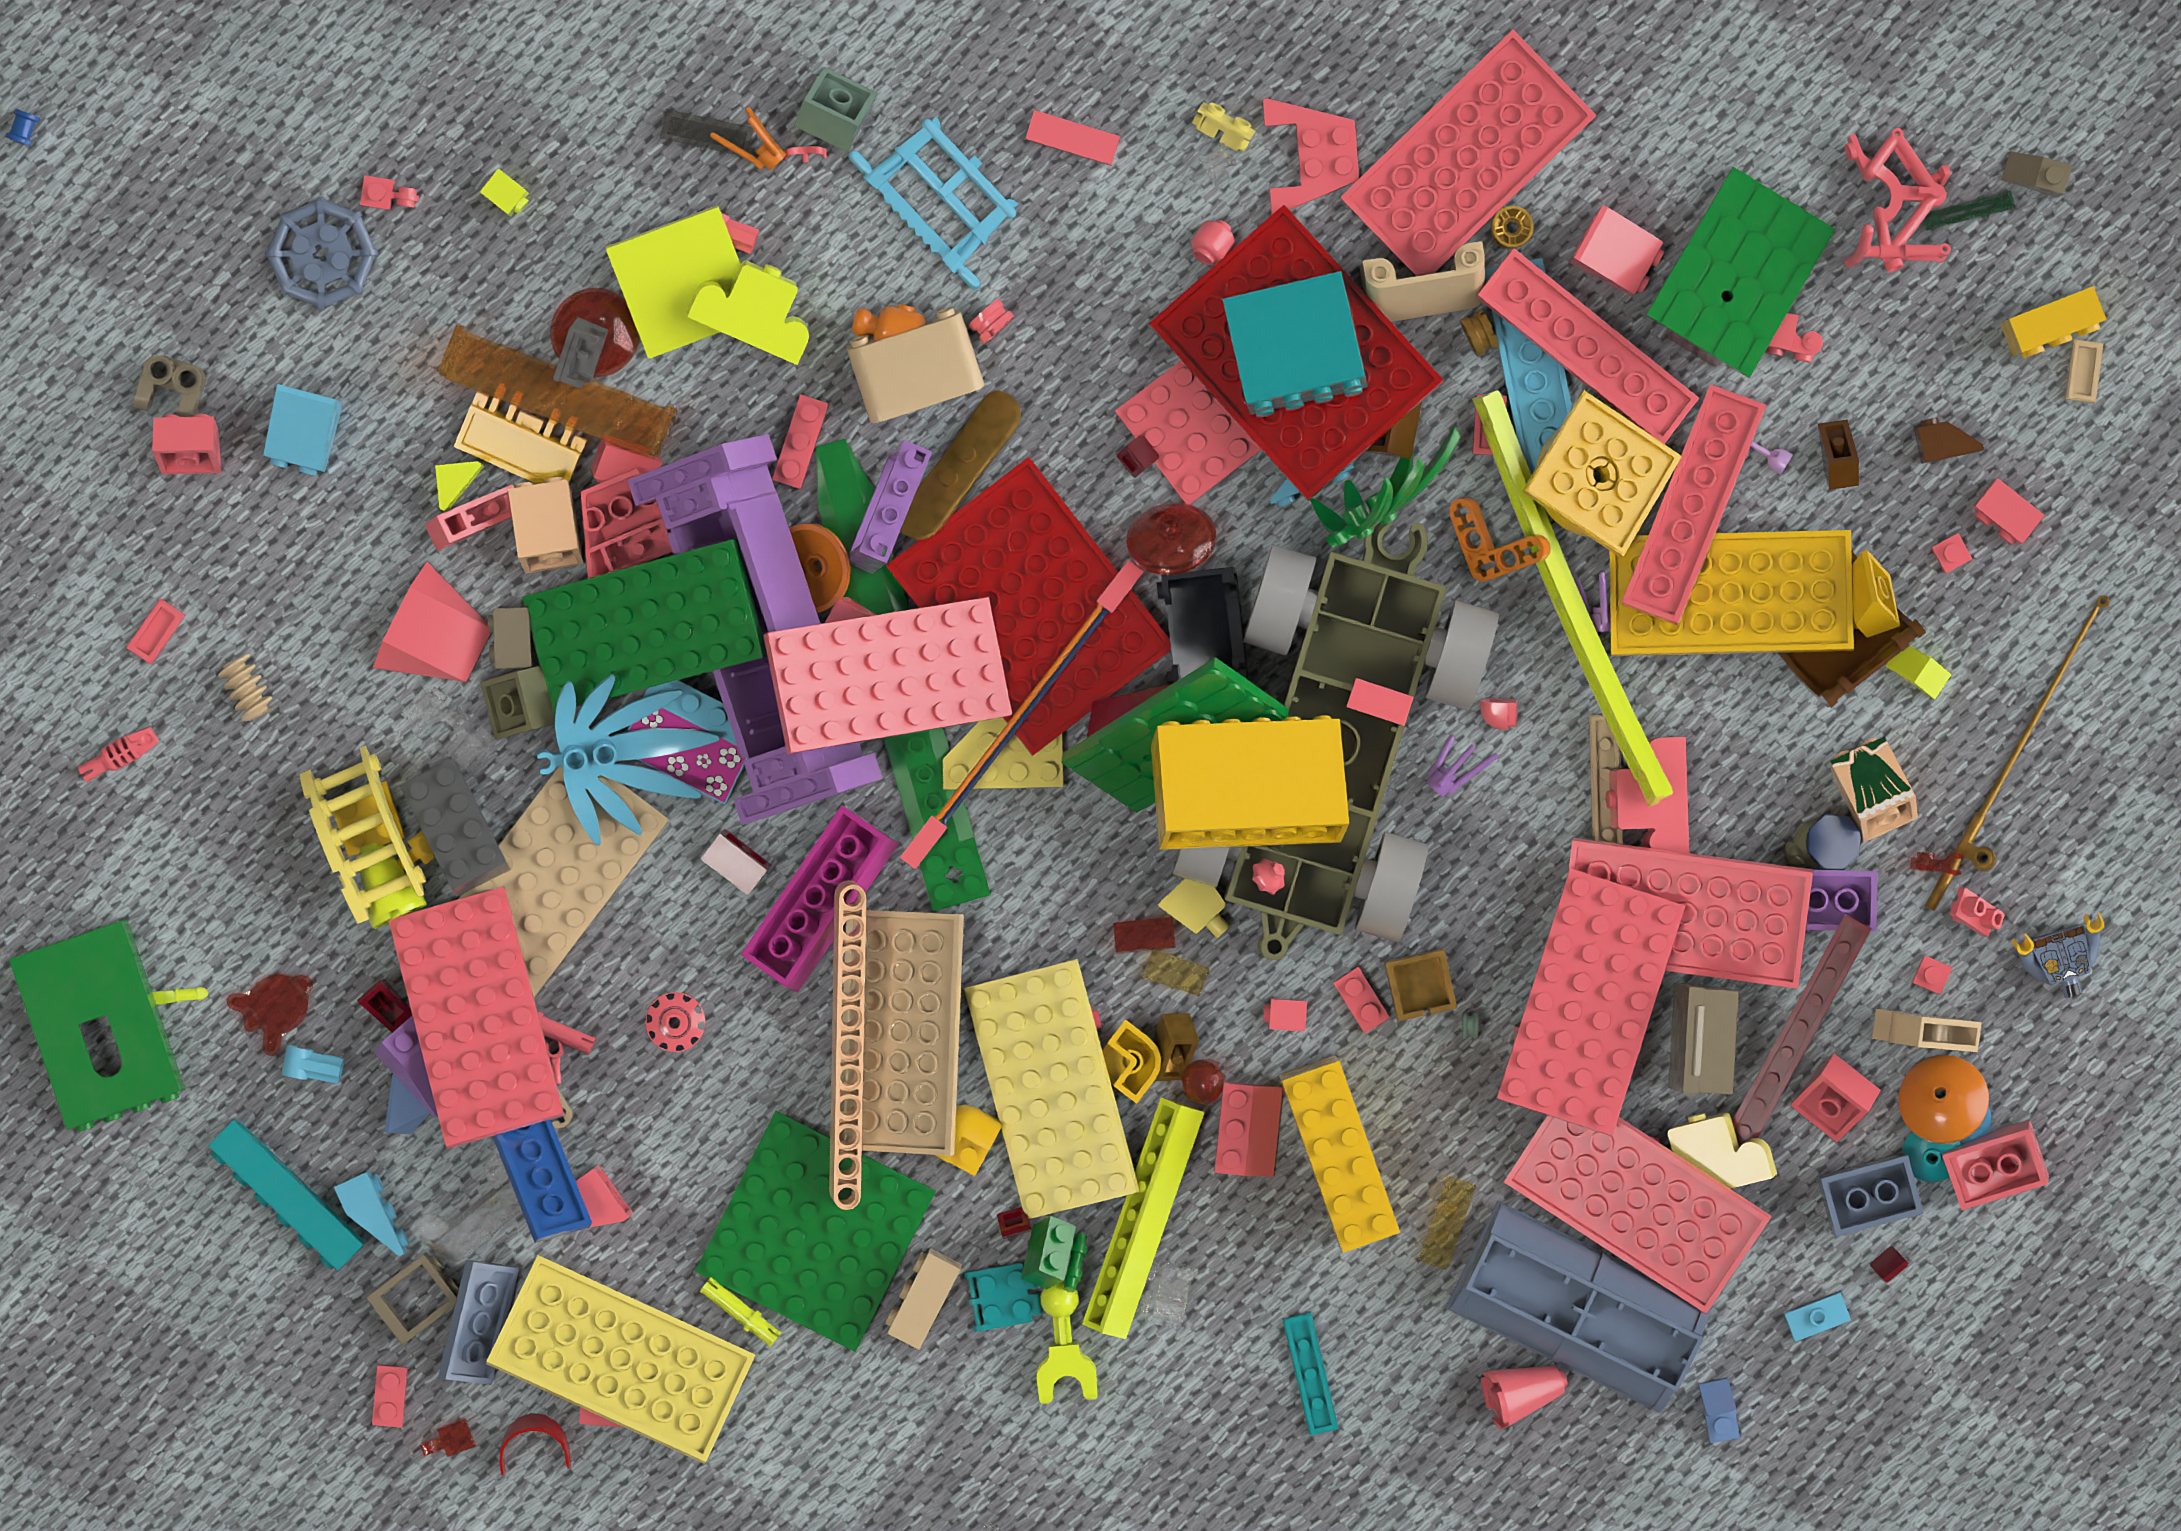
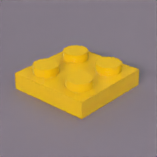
(362, 810)

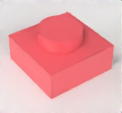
(1951, 553)
(1932, 974)

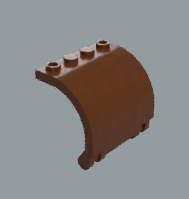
(1838, 673)

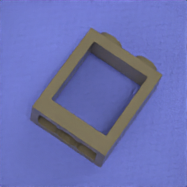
(391, 1316)

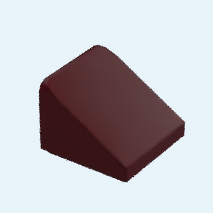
(1138, 456)
(1888, 1264)

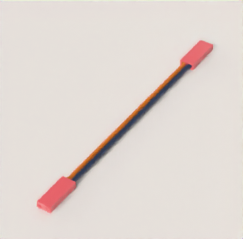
(1109, 601)

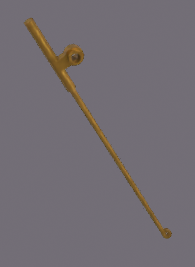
(1965, 845)

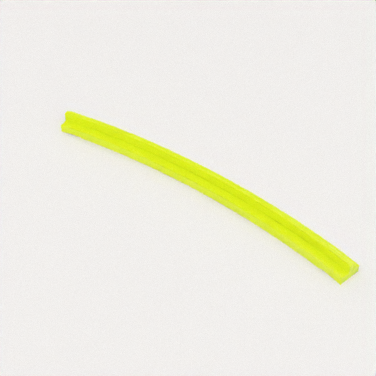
(1569, 603)

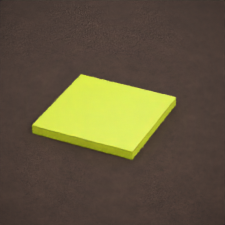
(665, 269)

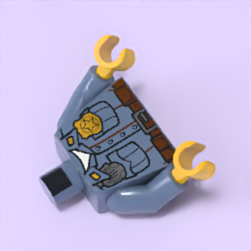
(2062, 954)

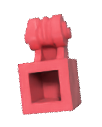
(1788, 341)

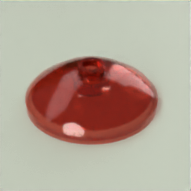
(605, 310)
(1171, 538)

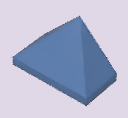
(403, 1110)

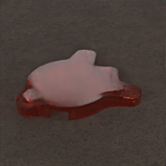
(275, 1006)

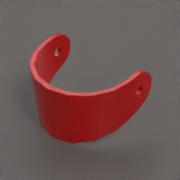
(537, 1423)

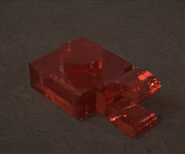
(1927, 862)
(453, 1439)

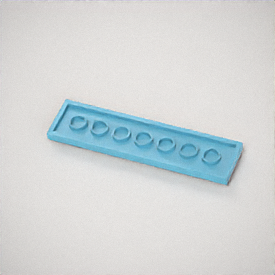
(1533, 385)

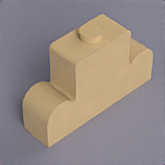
(1926, 1030)

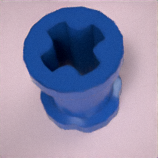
(22, 127)

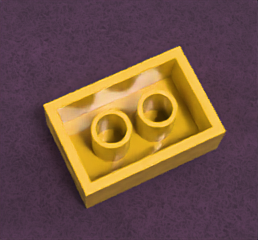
(2054, 323)

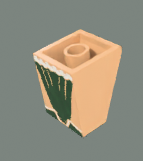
(1874, 788)

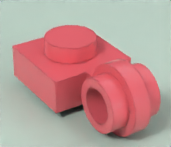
(379, 194)

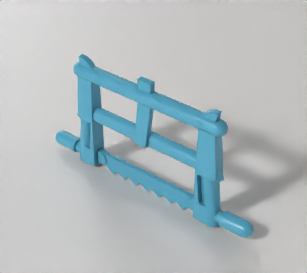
(980, 231)

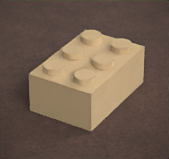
(922, 1298)

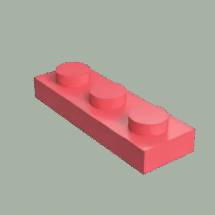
(800, 441)

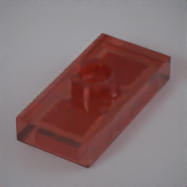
(1144, 935)

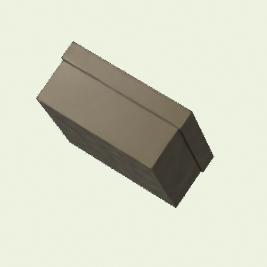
(1703, 1039)

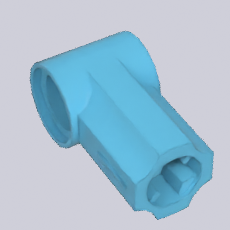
(307, 1064)

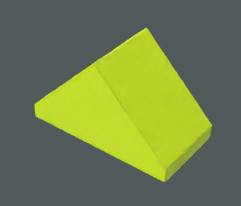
(454, 480)
(1919, 671)

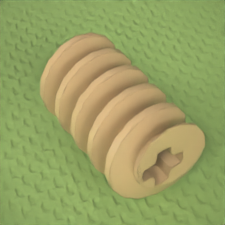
(245, 688)

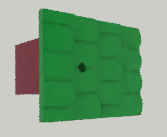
(1757, 254)
(1122, 727)

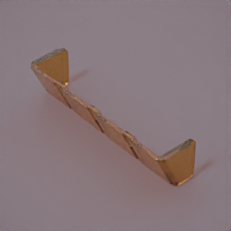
(530, 385)

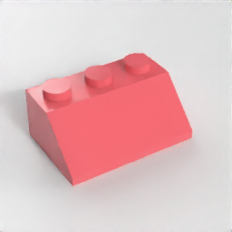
(1248, 1129)

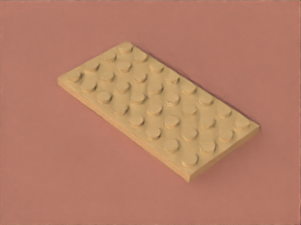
(561, 875)
(908, 1031)

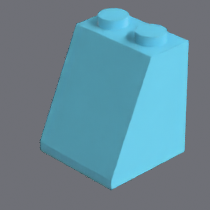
(301, 429)

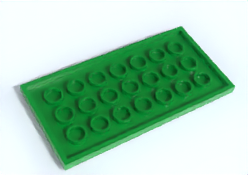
(647, 623)

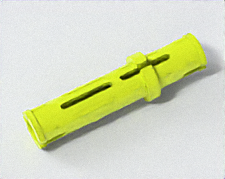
(741, 1312)

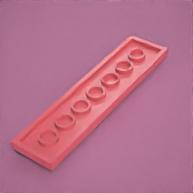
(1587, 346)
(1693, 504)

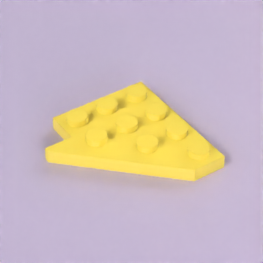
(1010, 769)

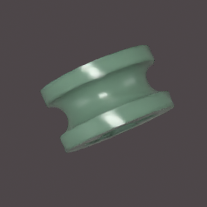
(1469, 1025)

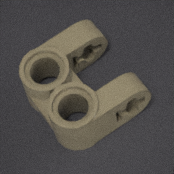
(173, 380)

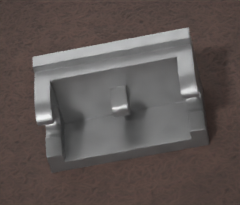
(580, 353)

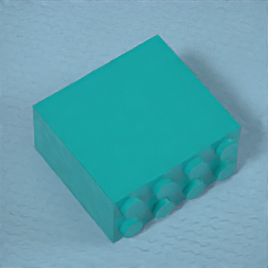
(1295, 344)

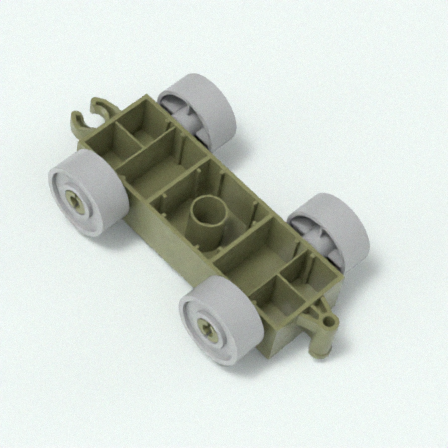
(1371, 626)

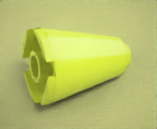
(392, 905)

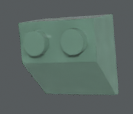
(835, 109)

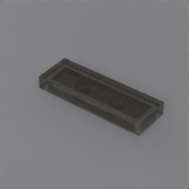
(696, 132)

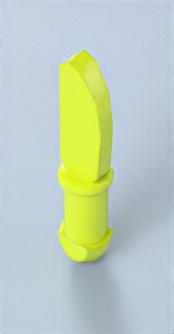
(178, 995)

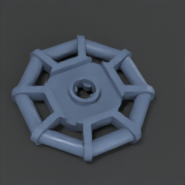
(314, 269)

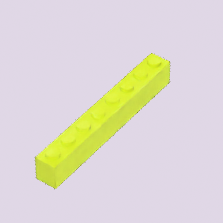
(1143, 1218)

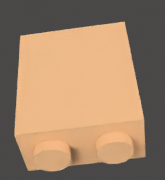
(545, 525)

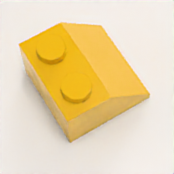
(1872, 597)

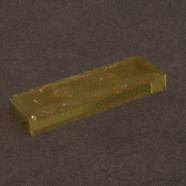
(1446, 1222)

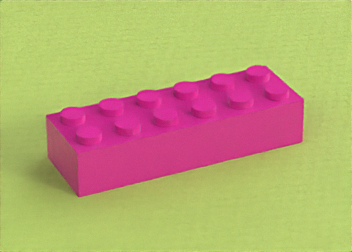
(803, 917)

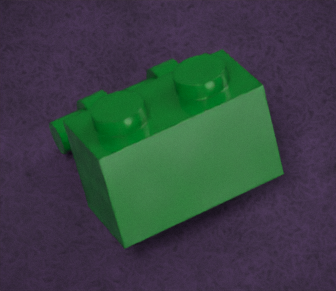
(1049, 1254)

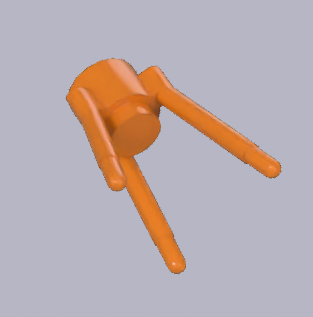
(769, 152)

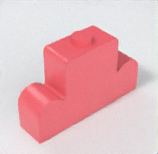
(1666, 820)

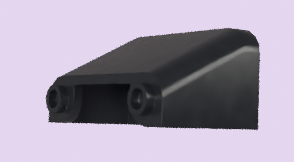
(1203, 620)

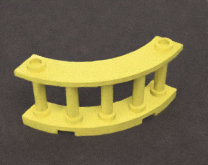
(332, 839)

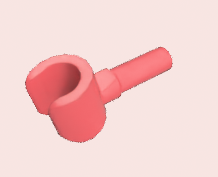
(555, 1061)

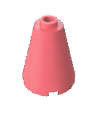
(1520, 1391)

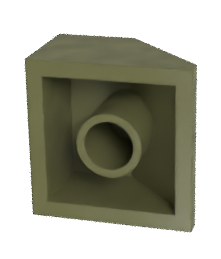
(518, 702)

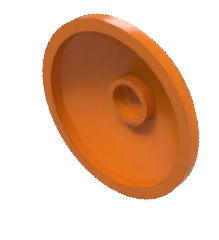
(818, 544)
(1946, 1118)

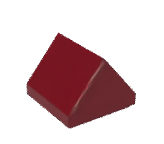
(1013, 1222)

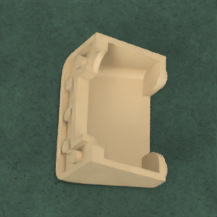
(1426, 293)
(915, 367)

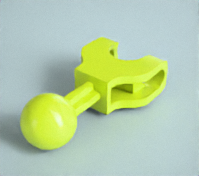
(1064, 1354)

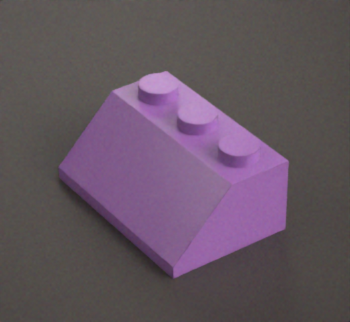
(1839, 894)

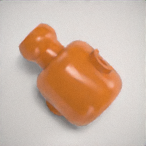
(889, 322)

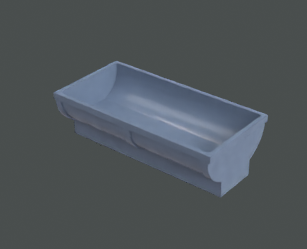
(1579, 1308)

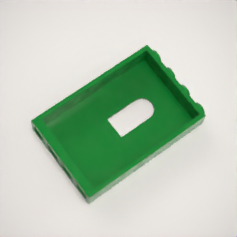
(84, 981)

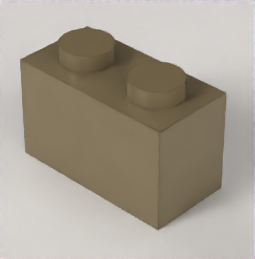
(511, 638)

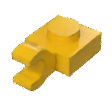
(420, 850)

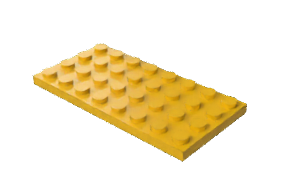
(1749, 598)

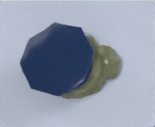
(1824, 844)

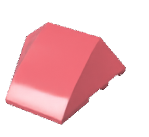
(618, 530)
(433, 632)

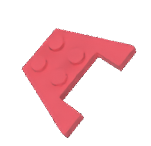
(1324, 150)

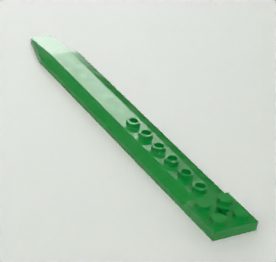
(916, 756)

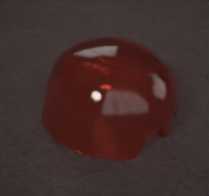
(1203, 1081)

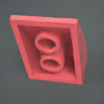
(1996, 1165)

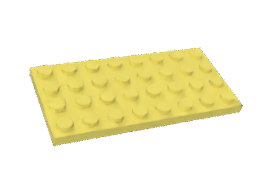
(1051, 1089)
(620, 1359)

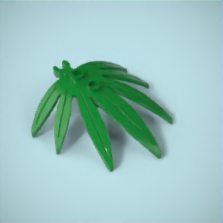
(1394, 494)

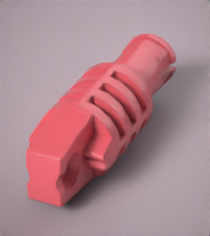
(120, 753)

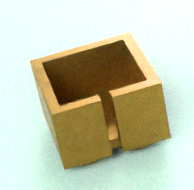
(1420, 983)

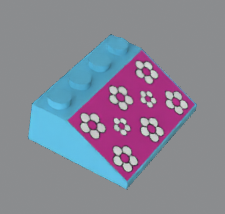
(708, 768)

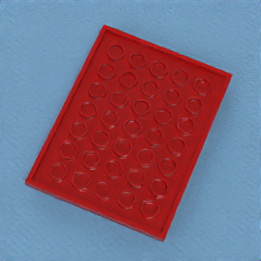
(1319, 438)
(1042, 586)

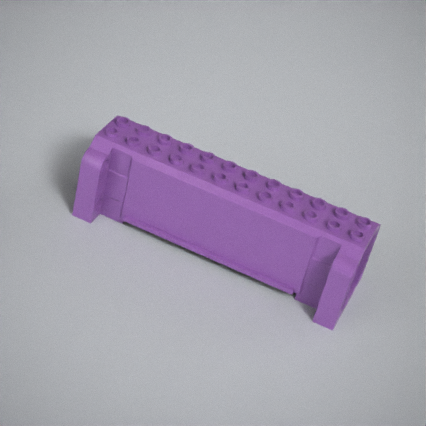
(728, 497)

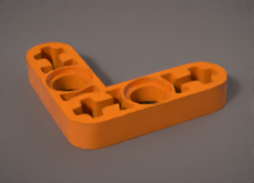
(1486, 552)

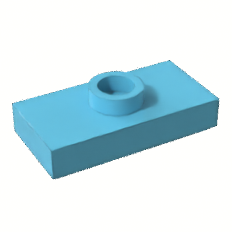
(1817, 1316)

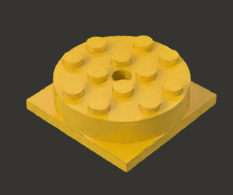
(1630, 466)

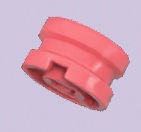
(991, 321)

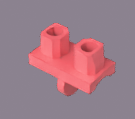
(1975, 912)

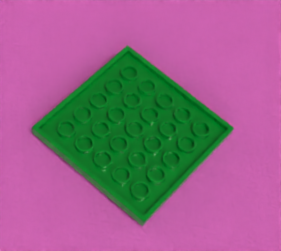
(800, 1251)

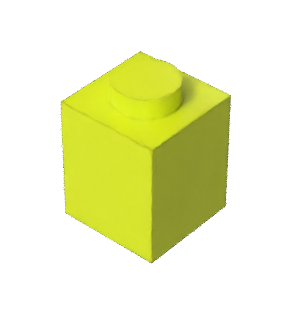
(505, 193)

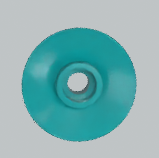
(1922, 1168)

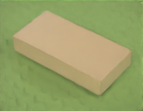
(2084, 371)

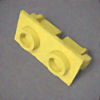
(1215, 119)

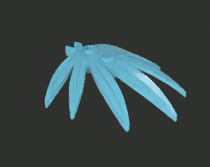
(592, 752)

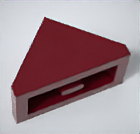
(385, 1005)

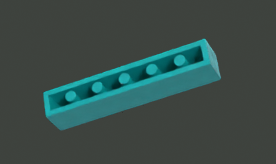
(286, 1194)

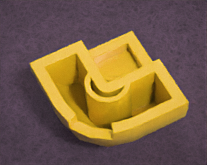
(1131, 1061)
(973, 1138)

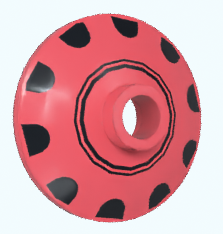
(686, 1010)

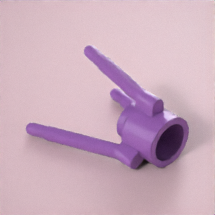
(1601, 615)
(1443, 780)

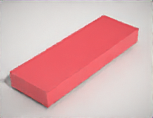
(1072, 137)

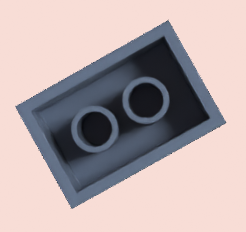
(1869, 1194)

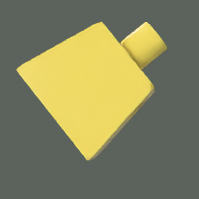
(1196, 907)

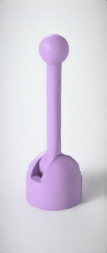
(1777, 458)

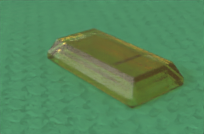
(1175, 972)

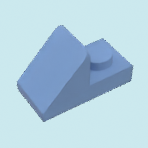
(1719, 1410)

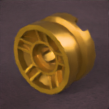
(1509, 215)

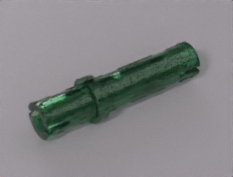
(2003, 203)

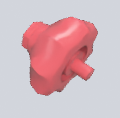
(1268, 875)

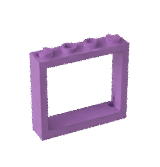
(888, 506)

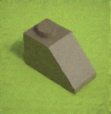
(2037, 173)

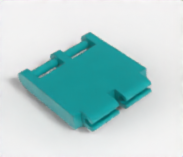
(1002, 1297)

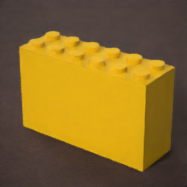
(1249, 783)
(1339, 1153)

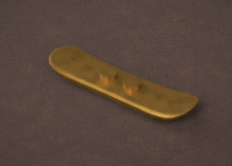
(962, 464)

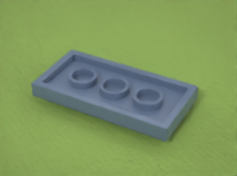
(477, 1321)

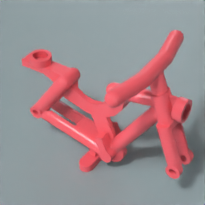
(1929, 192)

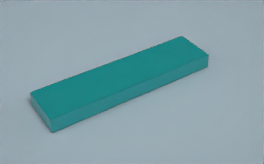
(1310, 1373)

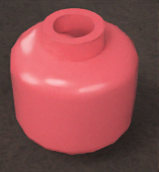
(1212, 242)

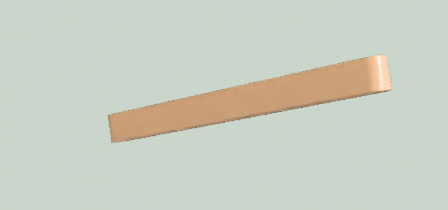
(853, 1059)

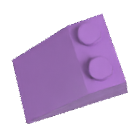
(405, 1060)

